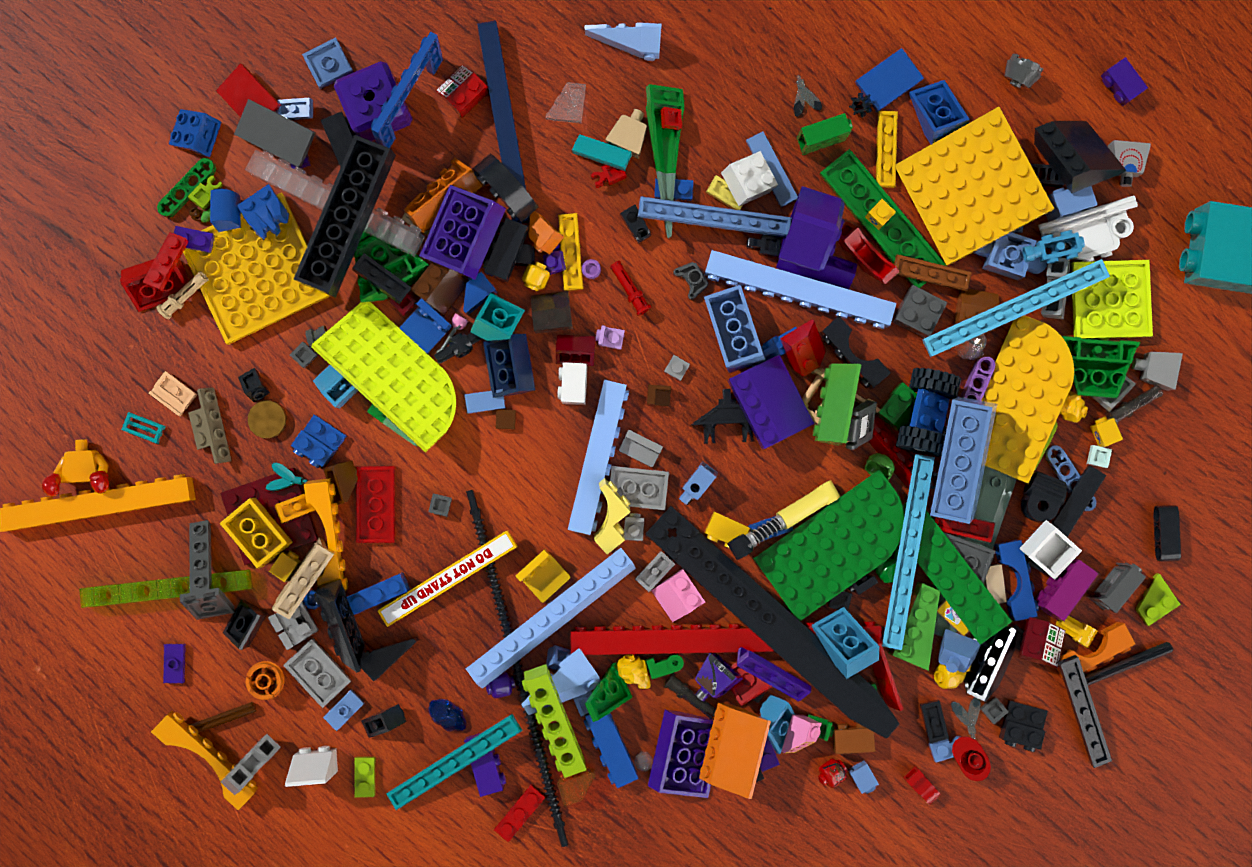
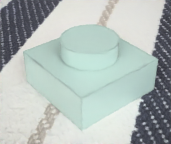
(1099, 456)

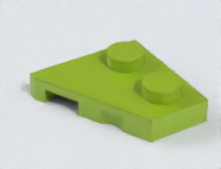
(1156, 601)

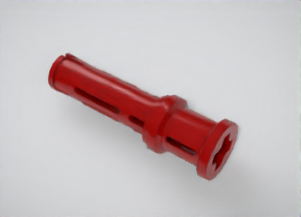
(635, 295)

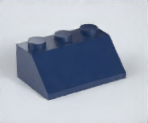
(509, 366)

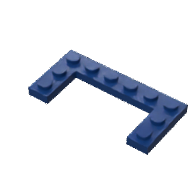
(429, 56)

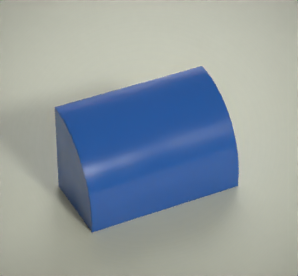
(224, 210)

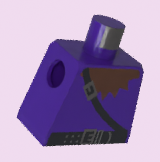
(715, 677)

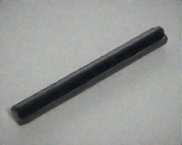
(1128, 663)

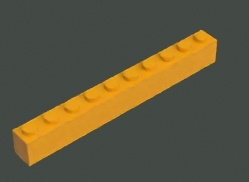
(93, 504)

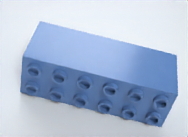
(963, 459)

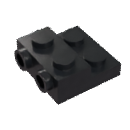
(1023, 726)

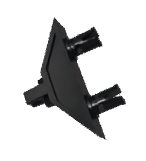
(724, 413)

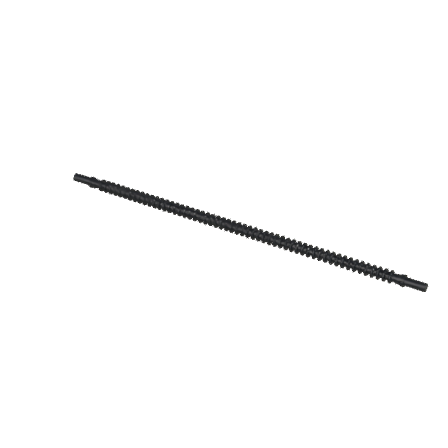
(518, 672)

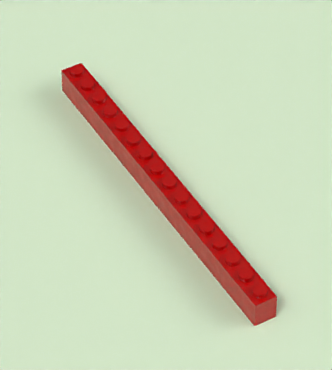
(676, 639)

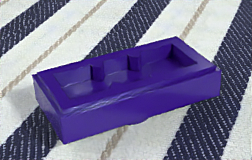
(174, 663)

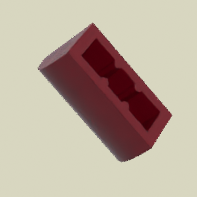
(575, 349)

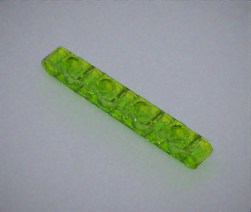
(158, 589)

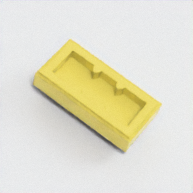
(721, 192)

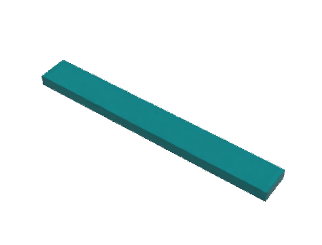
(454, 761)

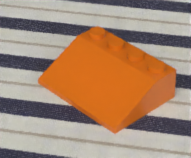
(734, 750)

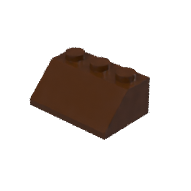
(440, 287)

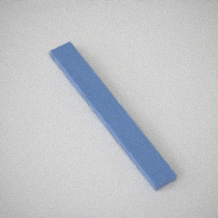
(714, 217)

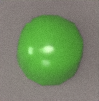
(882, 462)

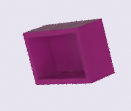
(1066, 590)

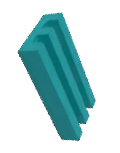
(158, 433)

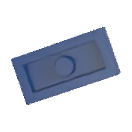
(682, 191)

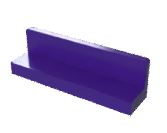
(836, 272)
(772, 674)

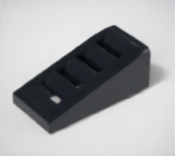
(1044, 182)

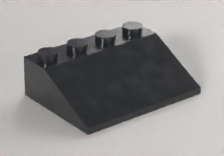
(1076, 153)
(341, 624)

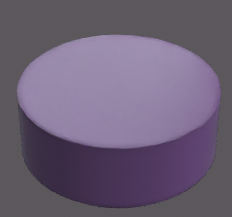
(591, 269)

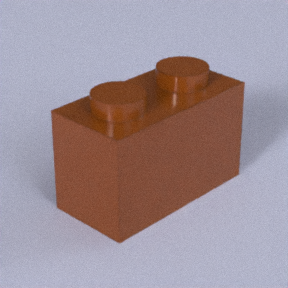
(852, 739)

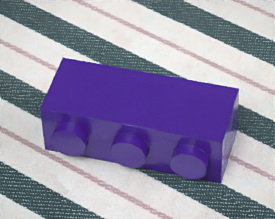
(487, 772)

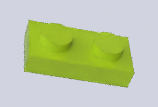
(364, 776)

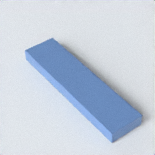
(783, 191)

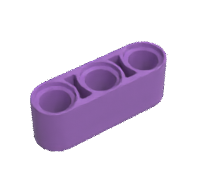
(983, 376)

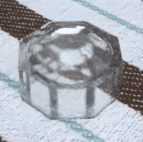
(643, 761)

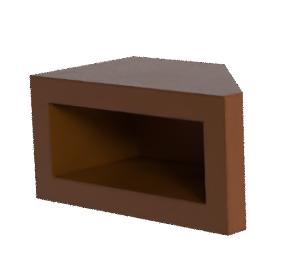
(344, 478)

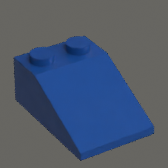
(938, 111)

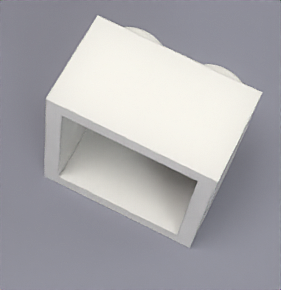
(749, 178)
(573, 383)
(1050, 549)

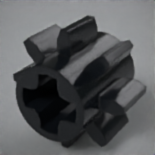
(856, 105)

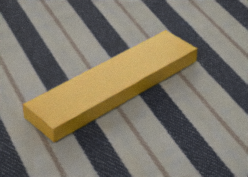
(886, 148)
(571, 250)

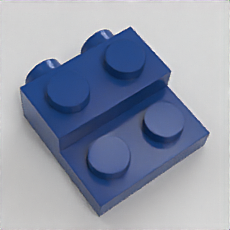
(318, 442)

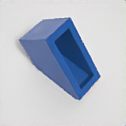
(477, 293)

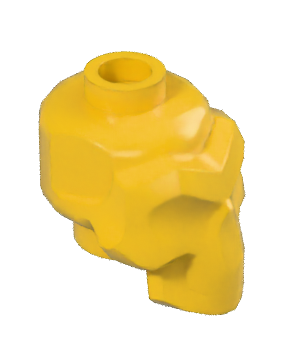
(1073, 408)
(634, 671)
(947, 679)

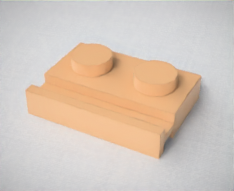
(173, 393)

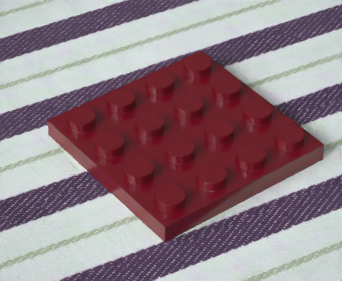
(299, 530)

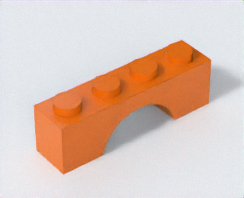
(1114, 640)

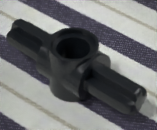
(459, 346)

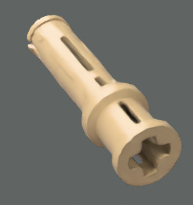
(175, 302)

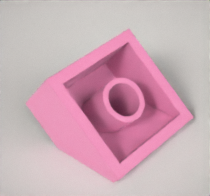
(678, 595)

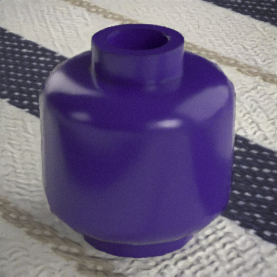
(501, 686)

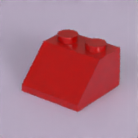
(804, 348)

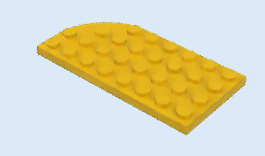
(1029, 390)

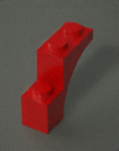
(866, 255)

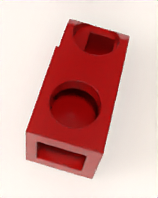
(921, 785)

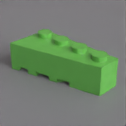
(919, 627)

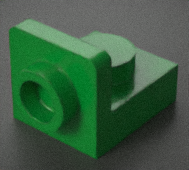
(826, 728)

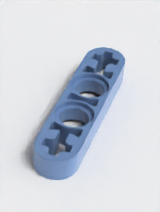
(1073, 474)

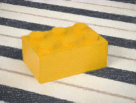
(256, 532)

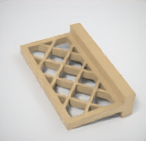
(303, 579)

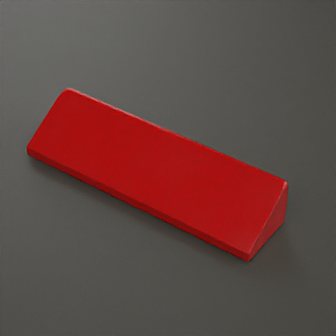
(885, 443)
(886, 679)

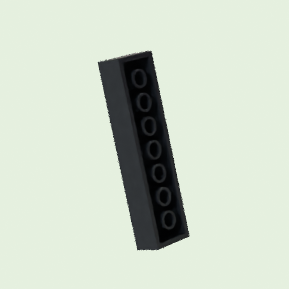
(345, 216)

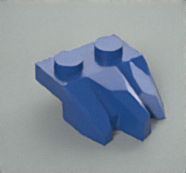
(264, 212)

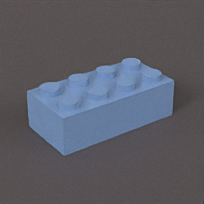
(734, 329)

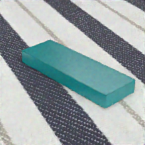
(601, 152)

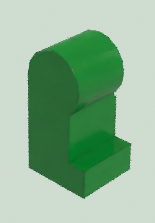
(665, 666)

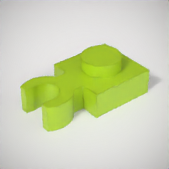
(202, 193)

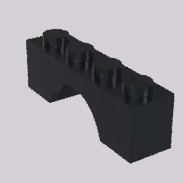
(837, 336)

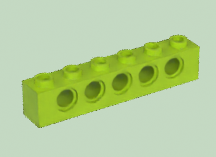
(541, 679)

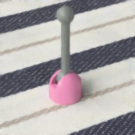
(458, 323)

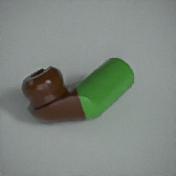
(200, 215)

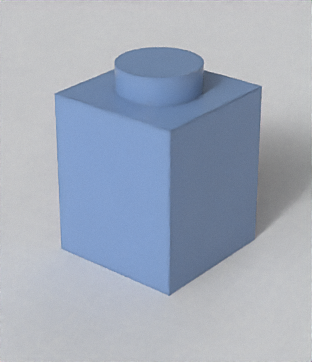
(863, 777)

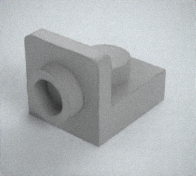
(634, 527)

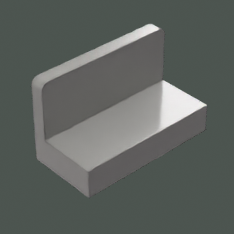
(640, 448)

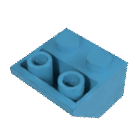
(334, 387)

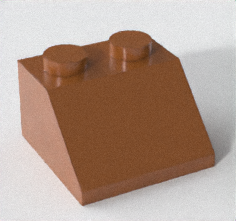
(973, 303)

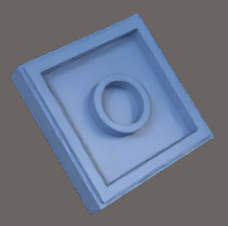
(327, 63)

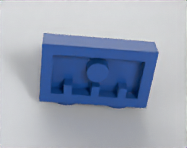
(195, 132)
(425, 326)

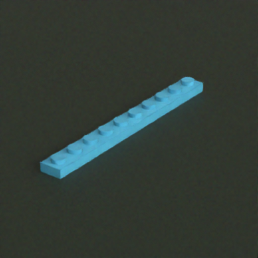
(1016, 308)
(908, 552)

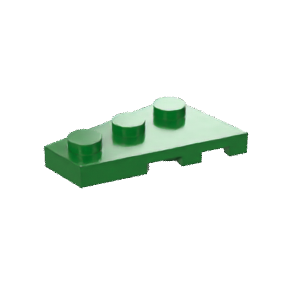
(608, 694)

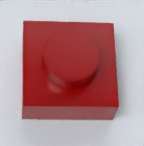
(671, 118)

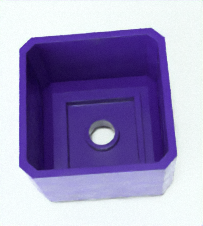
(361, 113)
(813, 229)

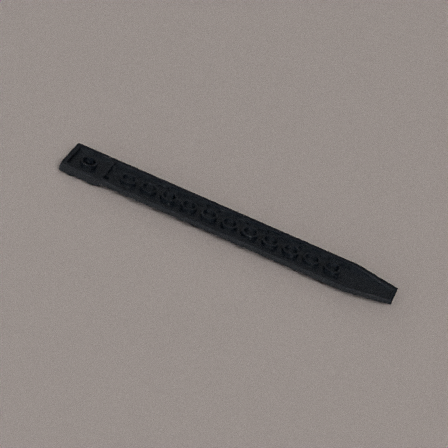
(770, 622)

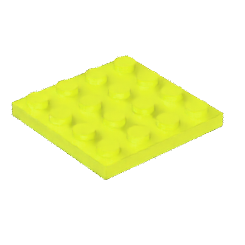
(1115, 305)

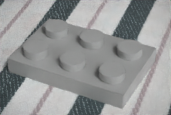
(641, 486)
(317, 672)

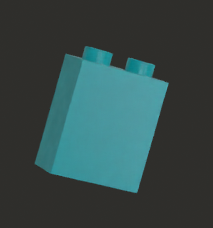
(1219, 247)

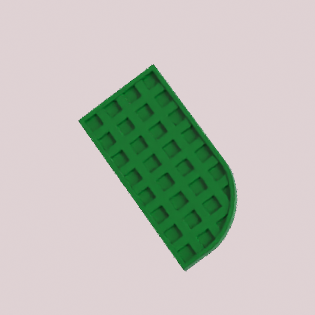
(835, 546)

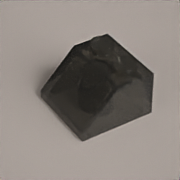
(551, 312)

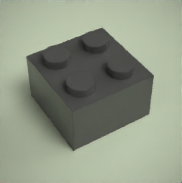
(919, 312)

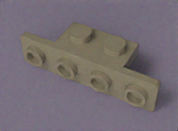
(208, 426)

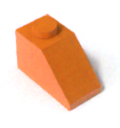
(543, 233)

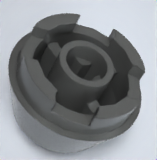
(1022, 71)

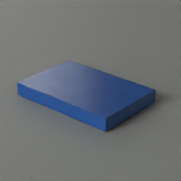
(889, 79)

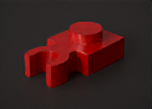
(609, 174)

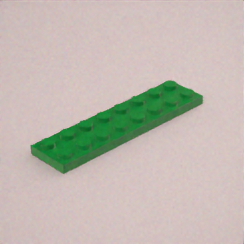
(860, 194)
(959, 583)

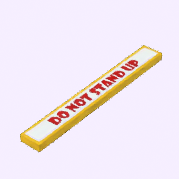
(447, 578)

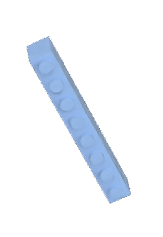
(597, 457)

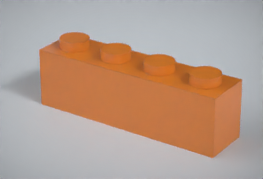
(425, 206)

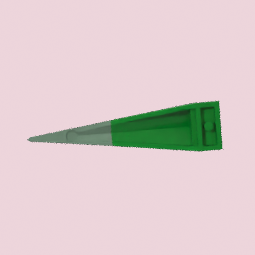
(664, 140)

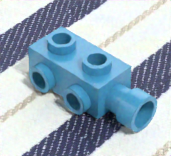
(1057, 247)

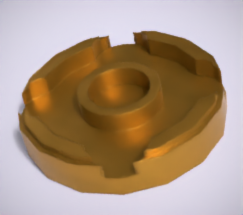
(267, 419)

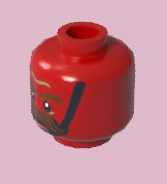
(832, 773)

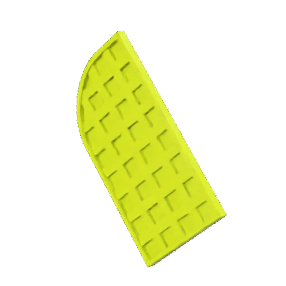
(391, 373)

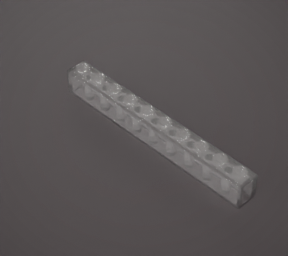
(315, 193)

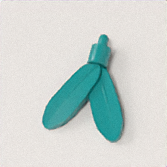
(287, 479)

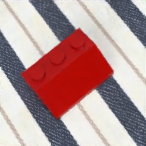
(147, 297)

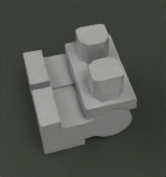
(296, 628)

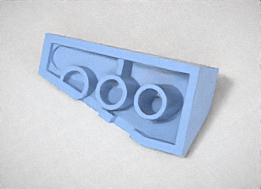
(639, 40)
(571, 680)

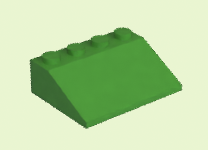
(837, 403)

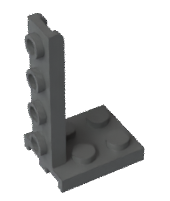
(202, 599)

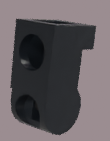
(635, 224)

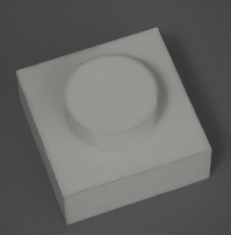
(677, 367)

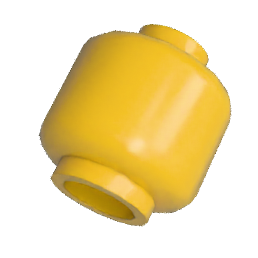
(536, 276)

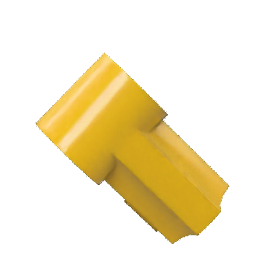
(1079, 631)

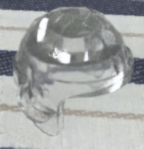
(972, 348)

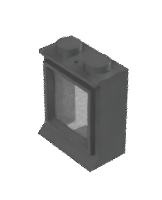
(1118, 586)

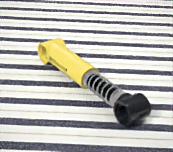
(784, 519)

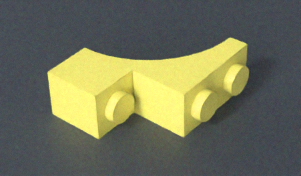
(609, 534)

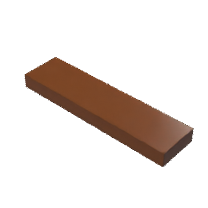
(932, 273)

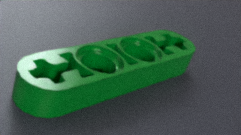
(184, 185)

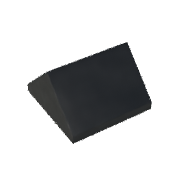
(244, 624)

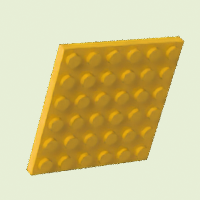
(973, 186)
(253, 277)

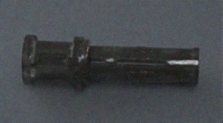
(1126, 409)
(683, 691)

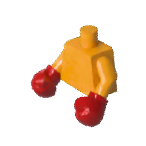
(77, 467)

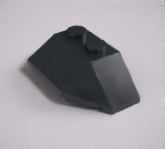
(990, 664)

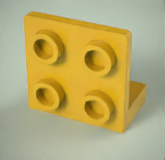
(543, 576)

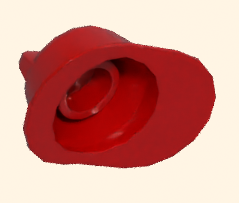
(971, 758)

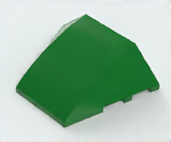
(394, 260)
(1100, 365)

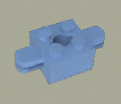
(1006, 257)

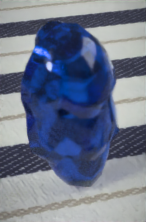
(447, 715)

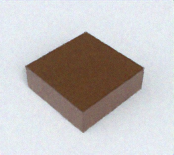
(505, 419)

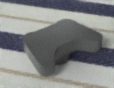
(693, 277)

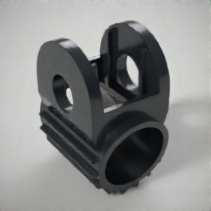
(1043, 489)

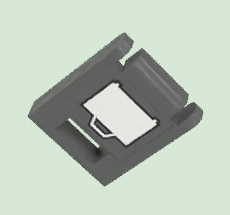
(862, 425)

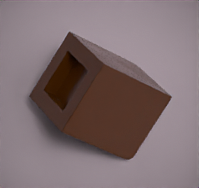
(658, 395)

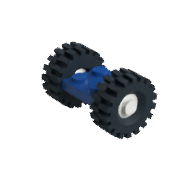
(929, 412)

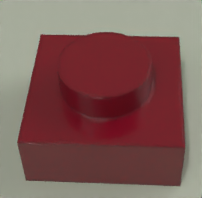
(407, 303)

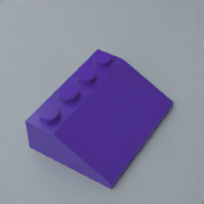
(462, 231)
(770, 402)
(681, 755)

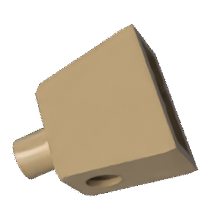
(629, 133)

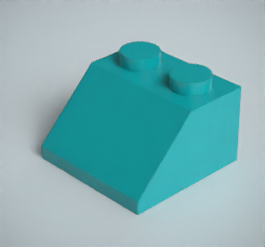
(496, 319)

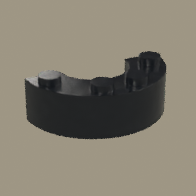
(505, 186)

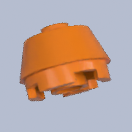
(265, 680)

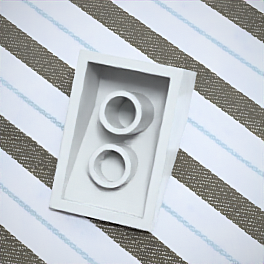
(312, 766)

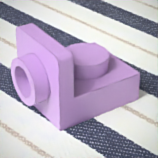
(610, 337)

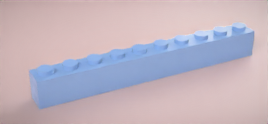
(800, 289)
(550, 618)

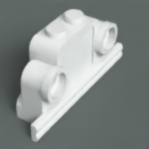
(1098, 226)

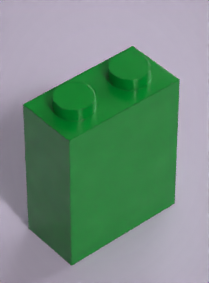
(824, 133)

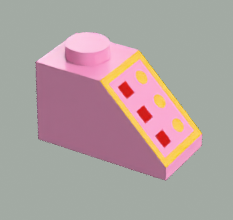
(801, 733)

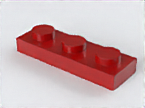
(165, 261)
(977, 529)
(519, 813)

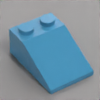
(846, 642)

